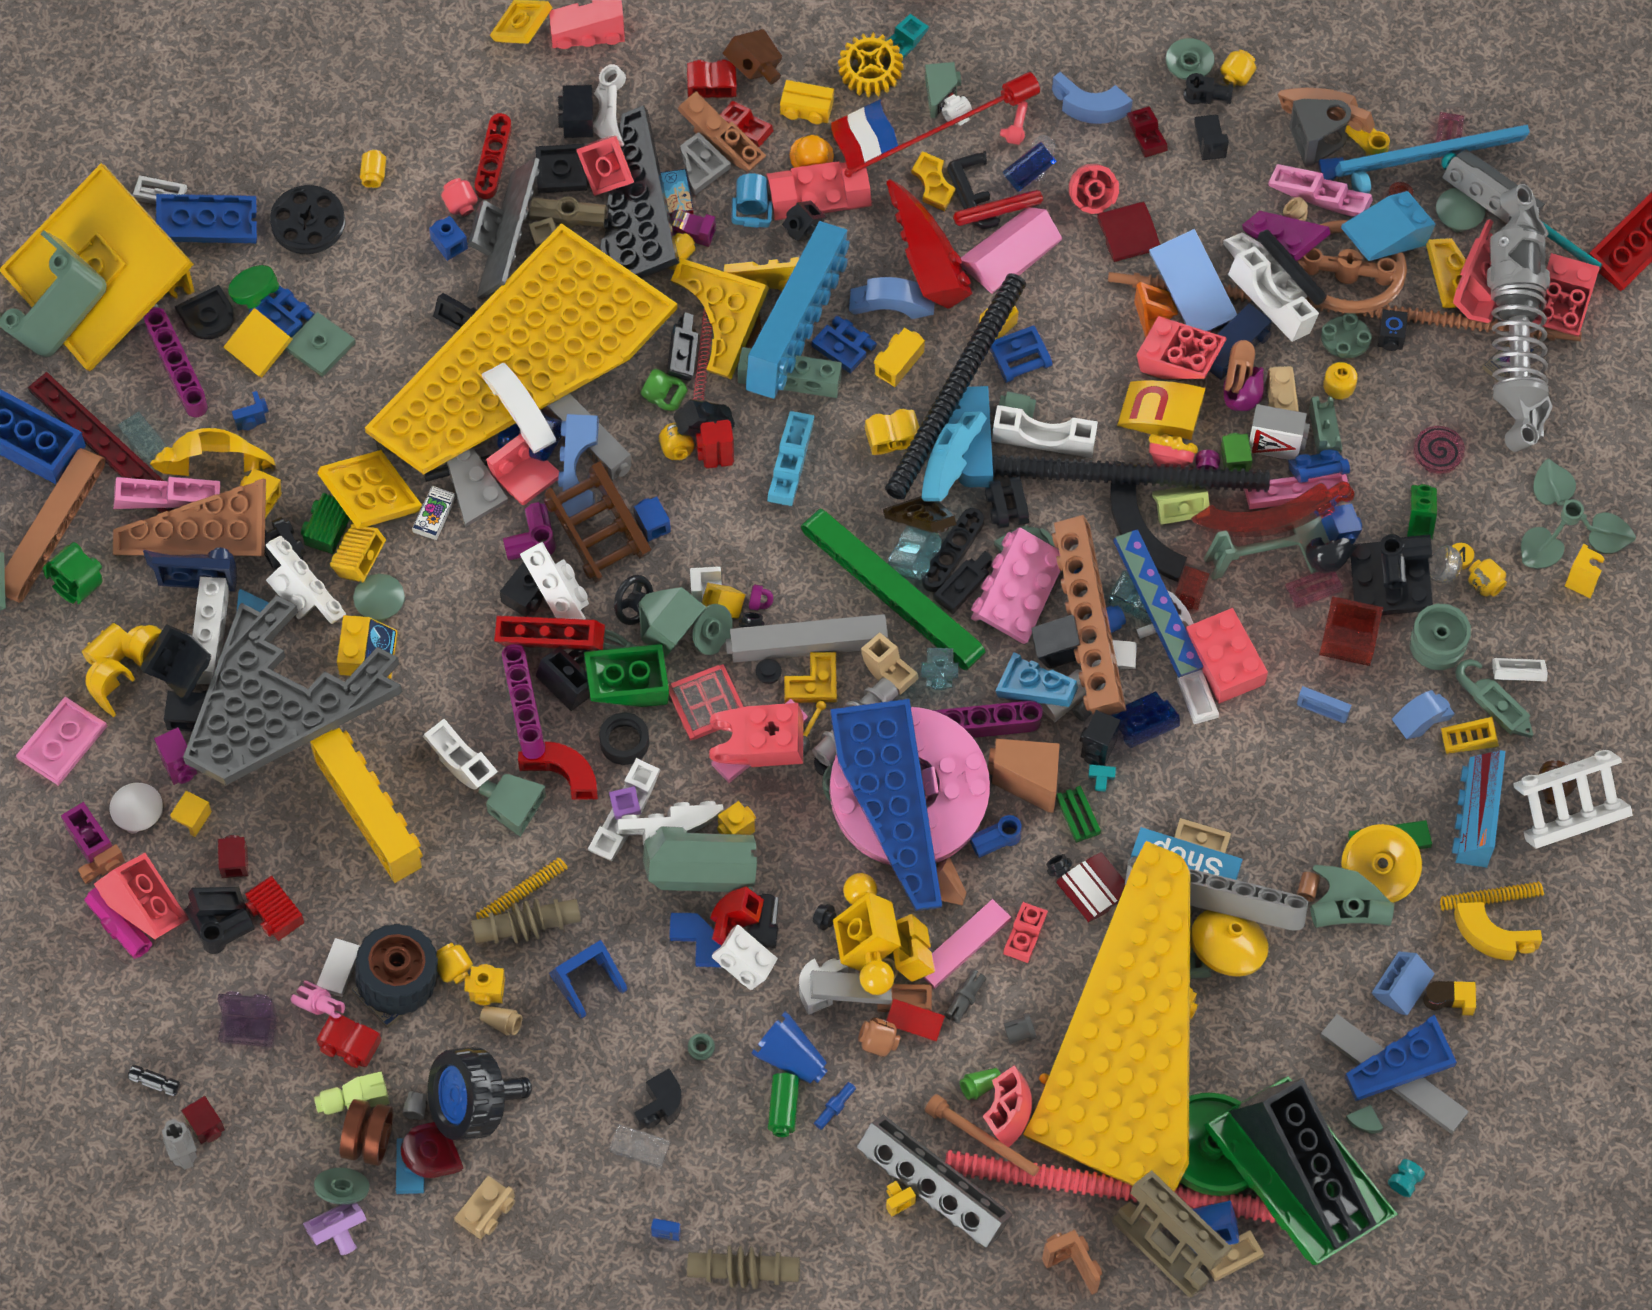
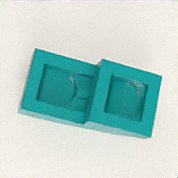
(908, 34)

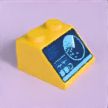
(359, 639)

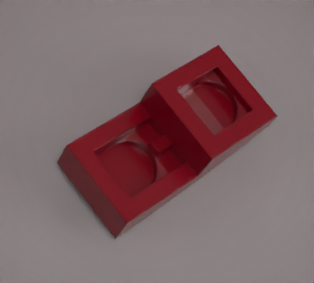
(1147, 132)

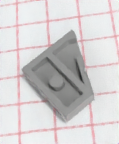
(702, 162)

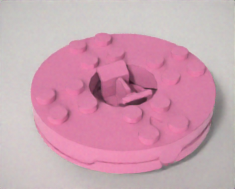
(953, 784)

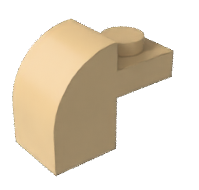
(884, 661)

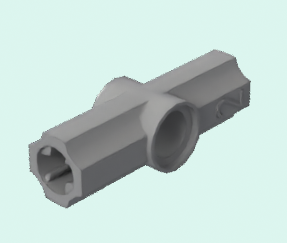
(179, 1144)

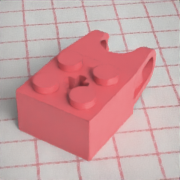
(760, 735)

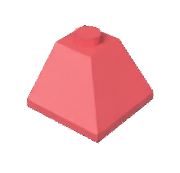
(605, 165)

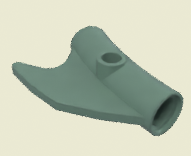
(1347, 889)

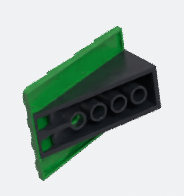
(1300, 1169)

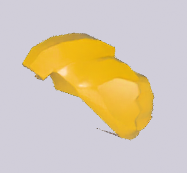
(176, 459)

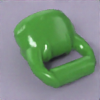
(658, 386)

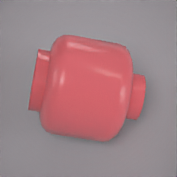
(459, 197)

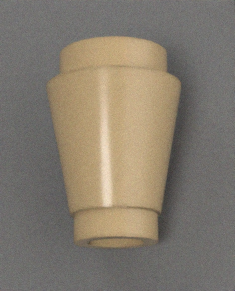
(503, 1020)

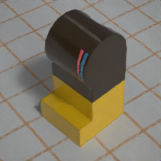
(1451, 995)

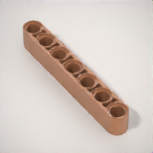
(51, 522)

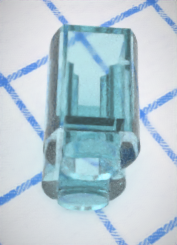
(914, 552)
(1127, 598)

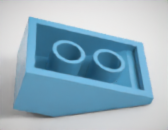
(1390, 227)

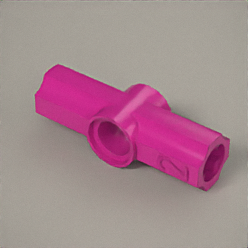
(120, 928)

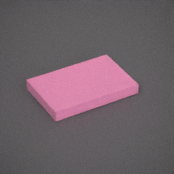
(61, 741)

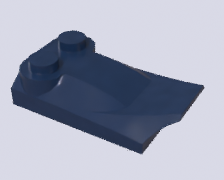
(187, 569)

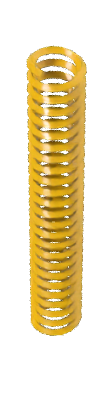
(522, 885)
(1495, 895)

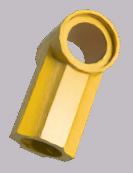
(1372, 143)

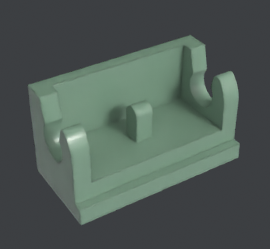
(1324, 425)

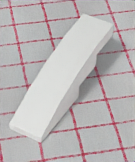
(1281, 279)

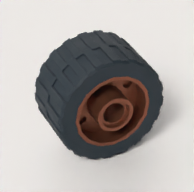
(396, 969)

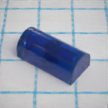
(1029, 166)

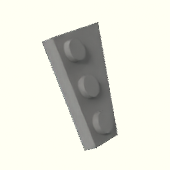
(474, 487)

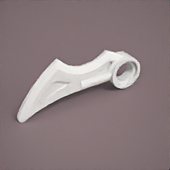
(606, 93)

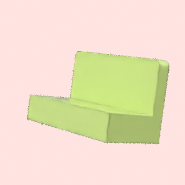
(1180, 503)

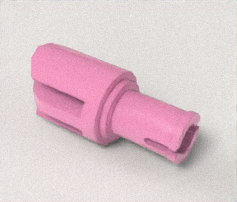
(317, 1000)

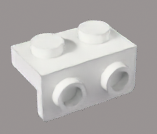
(745, 958)

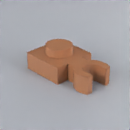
(102, 864)

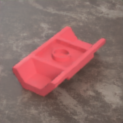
(822, 185)
(1472, 293)

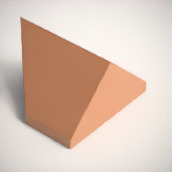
(950, 883)

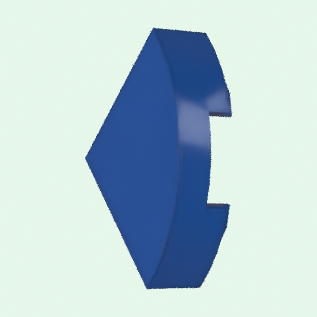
(1327, 167)

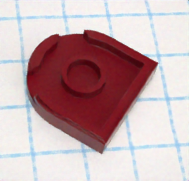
(430, 1152)

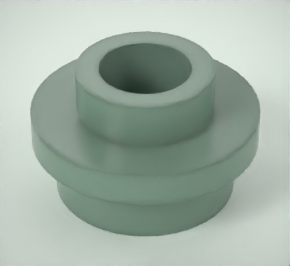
(701, 1039)

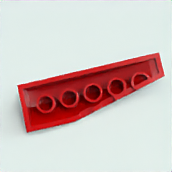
(929, 251)

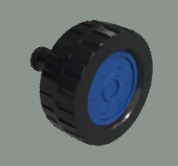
(470, 1093)

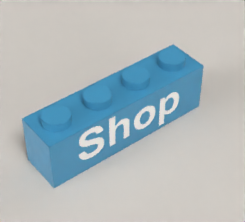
(1194, 855)

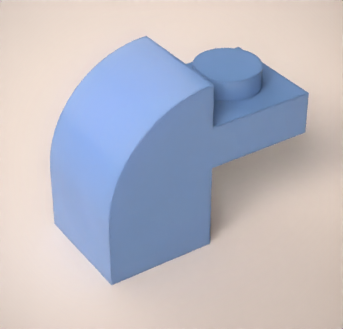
(1422, 713)

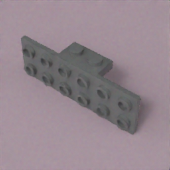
(498, 230)

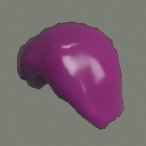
(1248, 395)

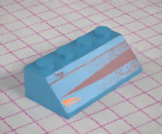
(1479, 809)

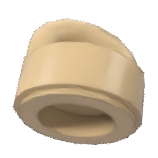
(1296, 209)

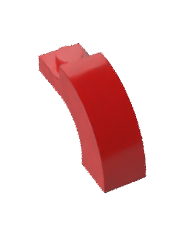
(568, 764)

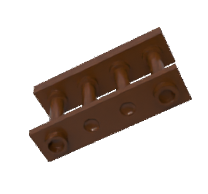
(611, 501)

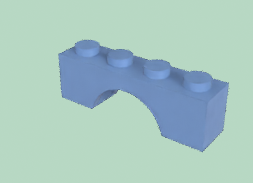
(579, 434)

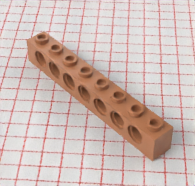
(1068, 533)

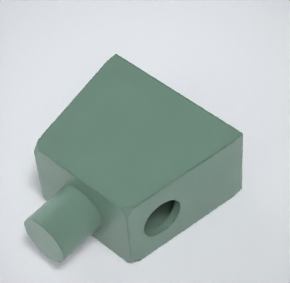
(513, 801)

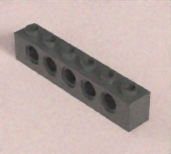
(948, 1181)

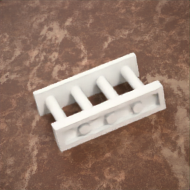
(1589, 816)

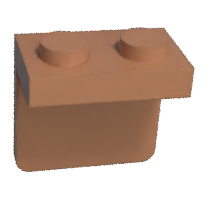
(1062, 1247)

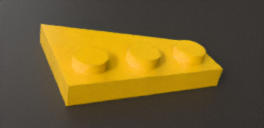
(1446, 265)

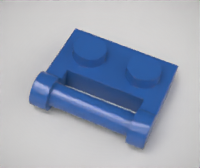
(1017, 346)
(1318, 465)

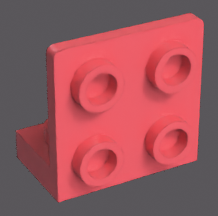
(519, 472)

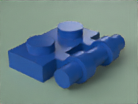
(285, 320)
(839, 348)

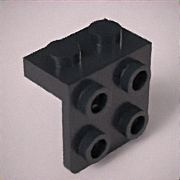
(177, 660)

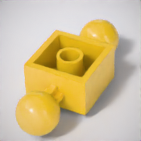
(867, 933)

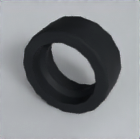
(620, 720)

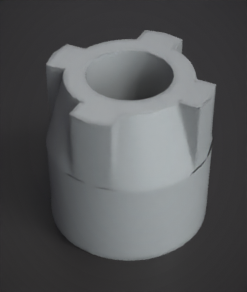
(415, 1105)

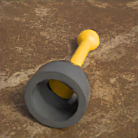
(820, 705)

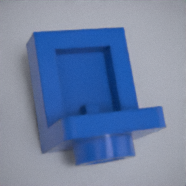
(251, 416)

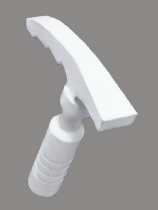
(1184, 616)

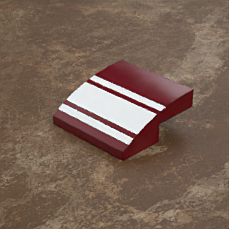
(1093, 886)

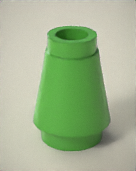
(978, 1083)

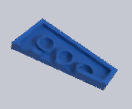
(1406, 1060)

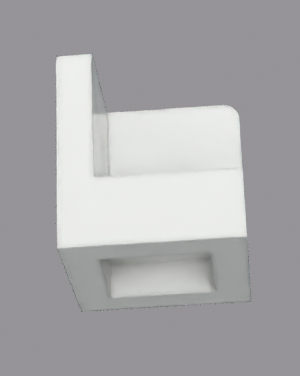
(700, 577)

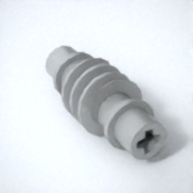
(881, 692)

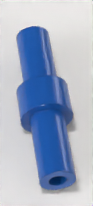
(834, 1105)

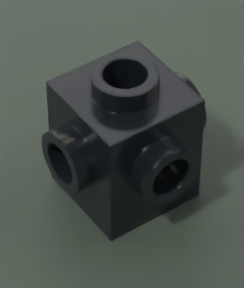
(803, 220)

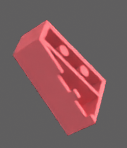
(587, 24)

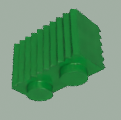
(325, 525)

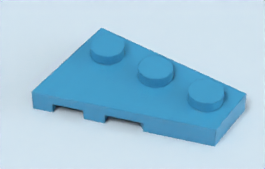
(1030, 682)

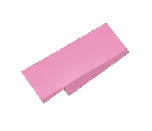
(1012, 248)

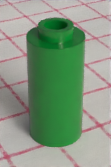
(783, 1104)

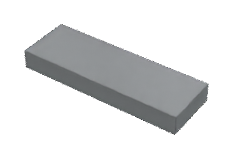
(843, 987)

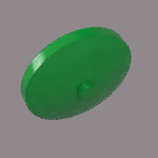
(1208, 1167)

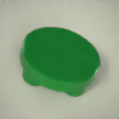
(253, 285)

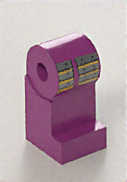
(699, 228)

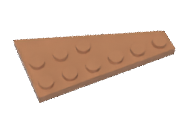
(223, 520)

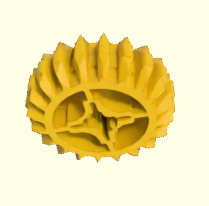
(881, 77)

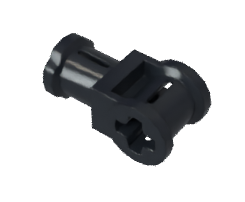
(1206, 90)

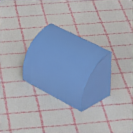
(1403, 982)

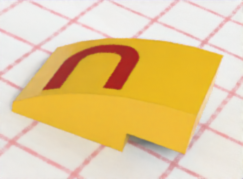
(1162, 408)

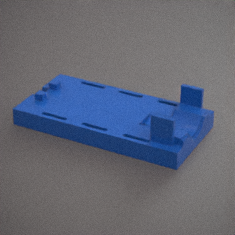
(207, 218)

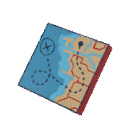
(677, 191)

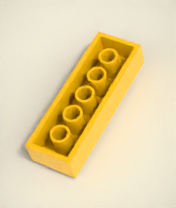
(367, 804)

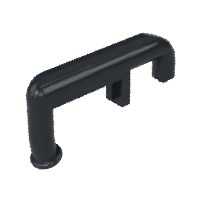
(964, 190)

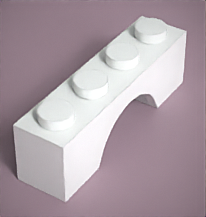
(1253, 275)
(1018, 429)

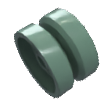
(1440, 636)

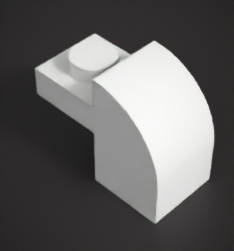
(814, 1005)

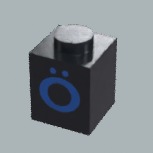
(1392, 330)

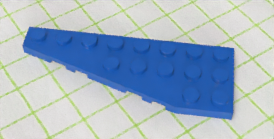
(883, 769)

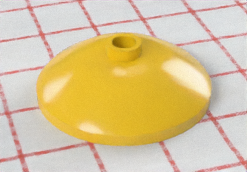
(1385, 842)
(1229, 943)

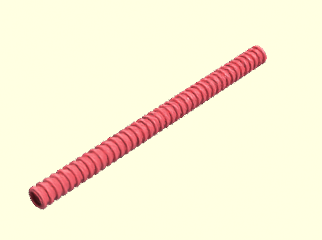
(1092, 1183)

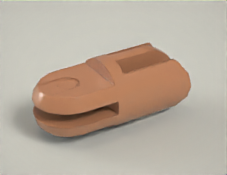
(1240, 365)

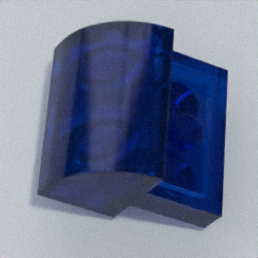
(1146, 719)

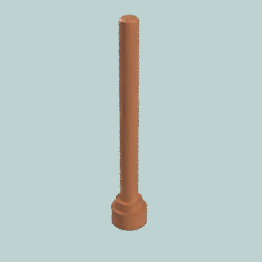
(938, 1108)

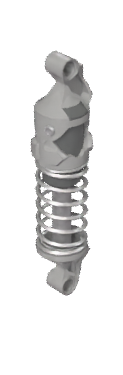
(1518, 289)

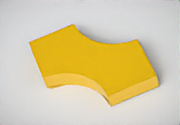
(937, 190)

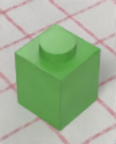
(1236, 451)

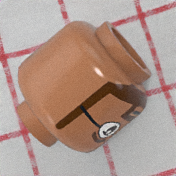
(878, 1037)

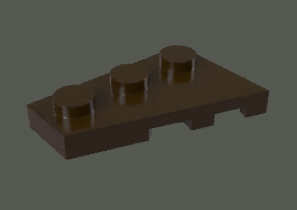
(921, 514)

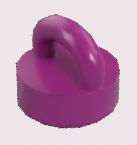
(757, 591)

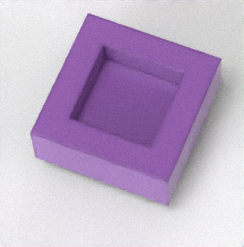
(625, 802)

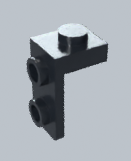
(1210, 137)

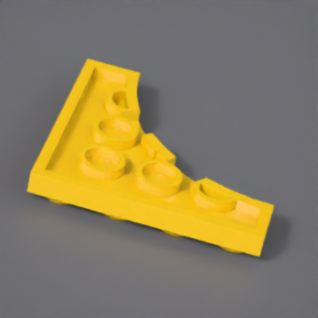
(730, 306)

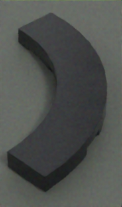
(1128, 518)

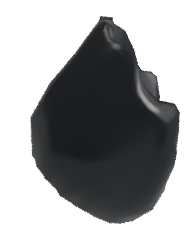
(1329, 556)

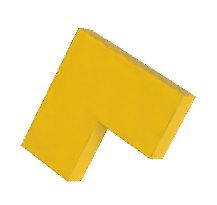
(818, 686)

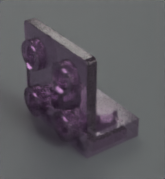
(247, 1019)

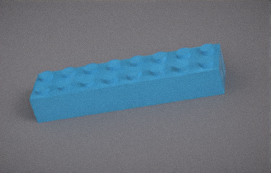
(797, 310)

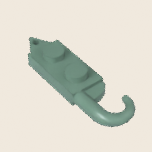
(1495, 701)

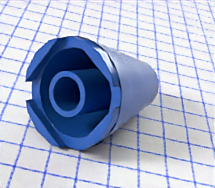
(791, 1051)

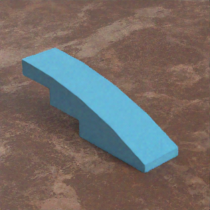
(790, 458)

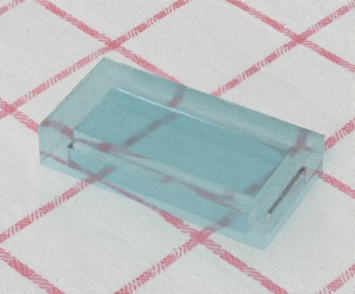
(142, 437)

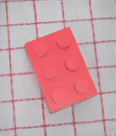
(1227, 656)

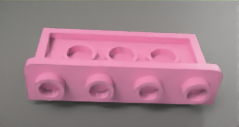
(1018, 585)

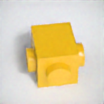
(736, 820)

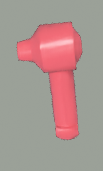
(1015, 134)

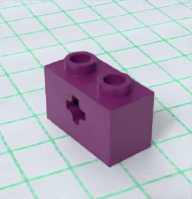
(171, 751)
(86, 831)

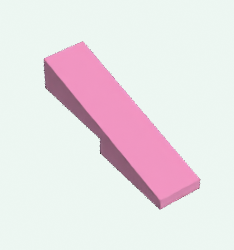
(175, 492)

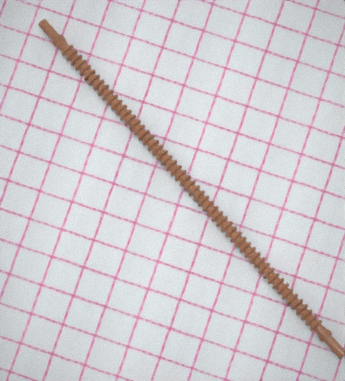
(1416, 315)

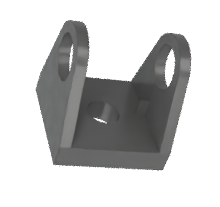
(1311, 124)

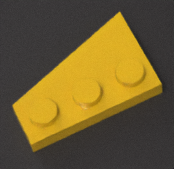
(772, 274)

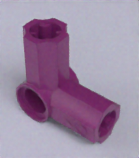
(539, 529)

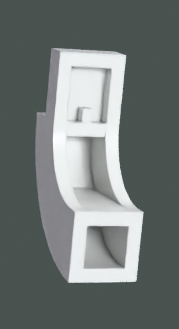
(465, 764)

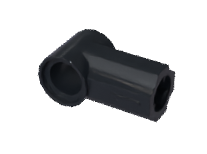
(766, 930)

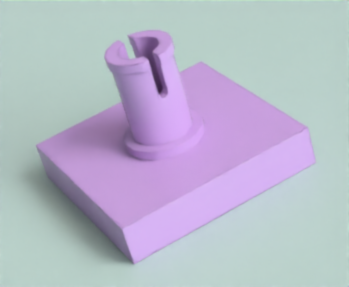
(336, 1225)

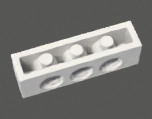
(211, 620)

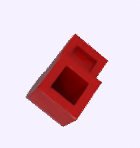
(736, 908)

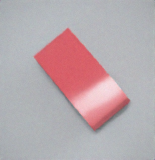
(1025, 932)

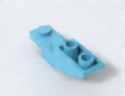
(946, 456)

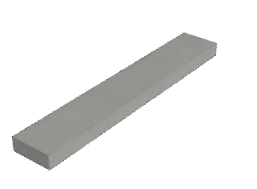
(1418, 1093)

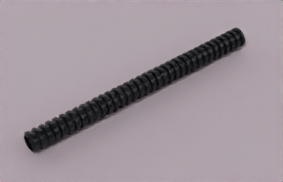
(955, 386)
(1131, 473)

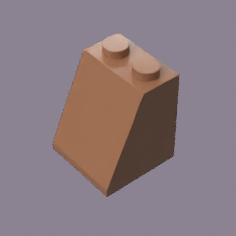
(1026, 770)

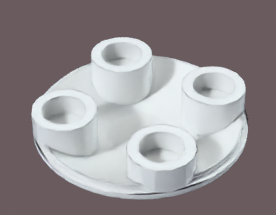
(136, 807)

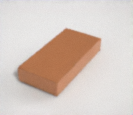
(910, 993)

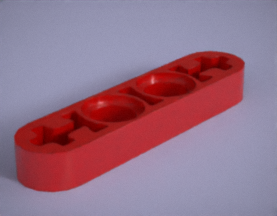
(493, 156)

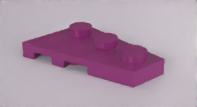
(1294, 234)

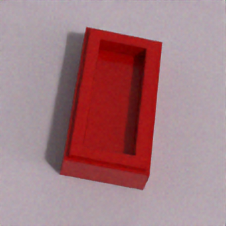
(915, 1019)

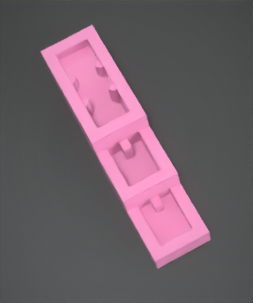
(1319, 191)

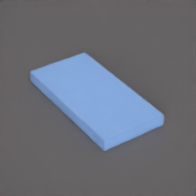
(1193, 282)

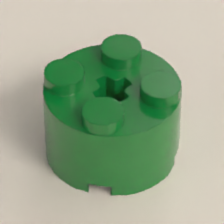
(73, 573)

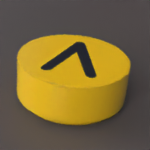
(1466, 553)

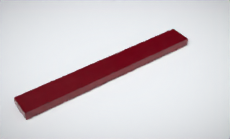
(94, 432)

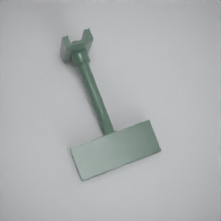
(1223, 551)

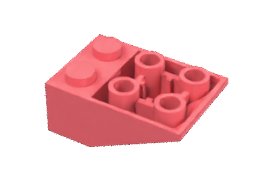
(1568, 294)
(1178, 351)

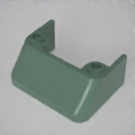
(61, 306)

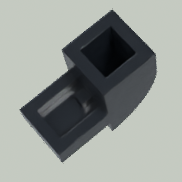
(666, 1101)

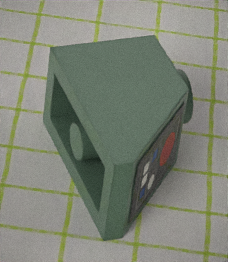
(941, 83)

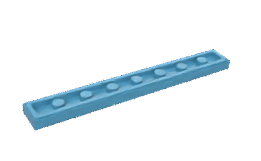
(1432, 150)

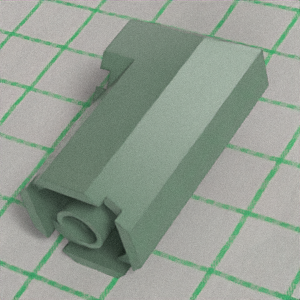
(699, 860)

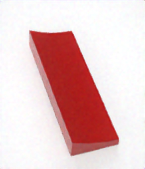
(1627, 246)

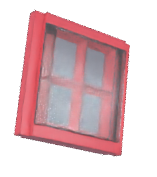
(702, 696)

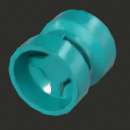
(1406, 1178)

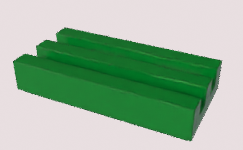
(1087, 809)

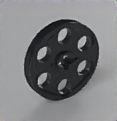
(299, 213)

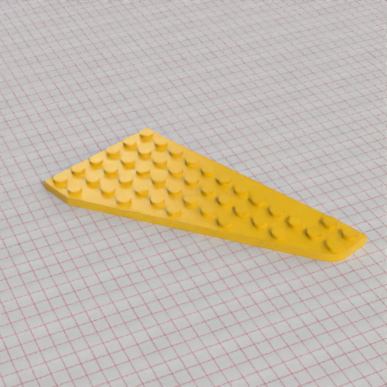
(1124, 1063)

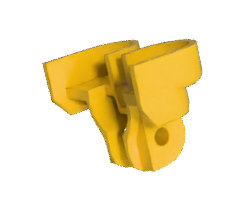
(106, 653)

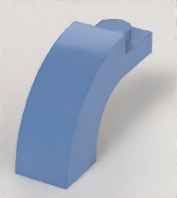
(1091, 107)
(891, 294)

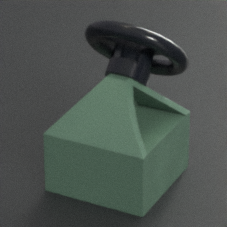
(662, 614)

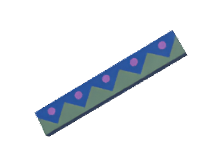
(1158, 603)

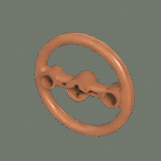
(1349, 267)

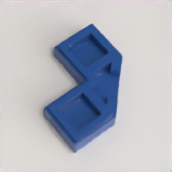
(695, 929)

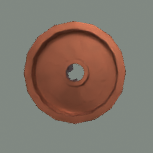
(366, 1132)

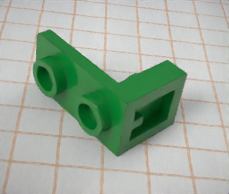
(1423, 511)

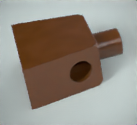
(754, 55)

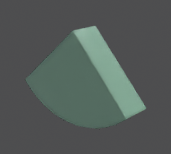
(1365, 1120)

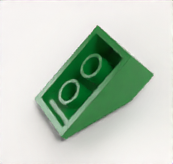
(628, 676)

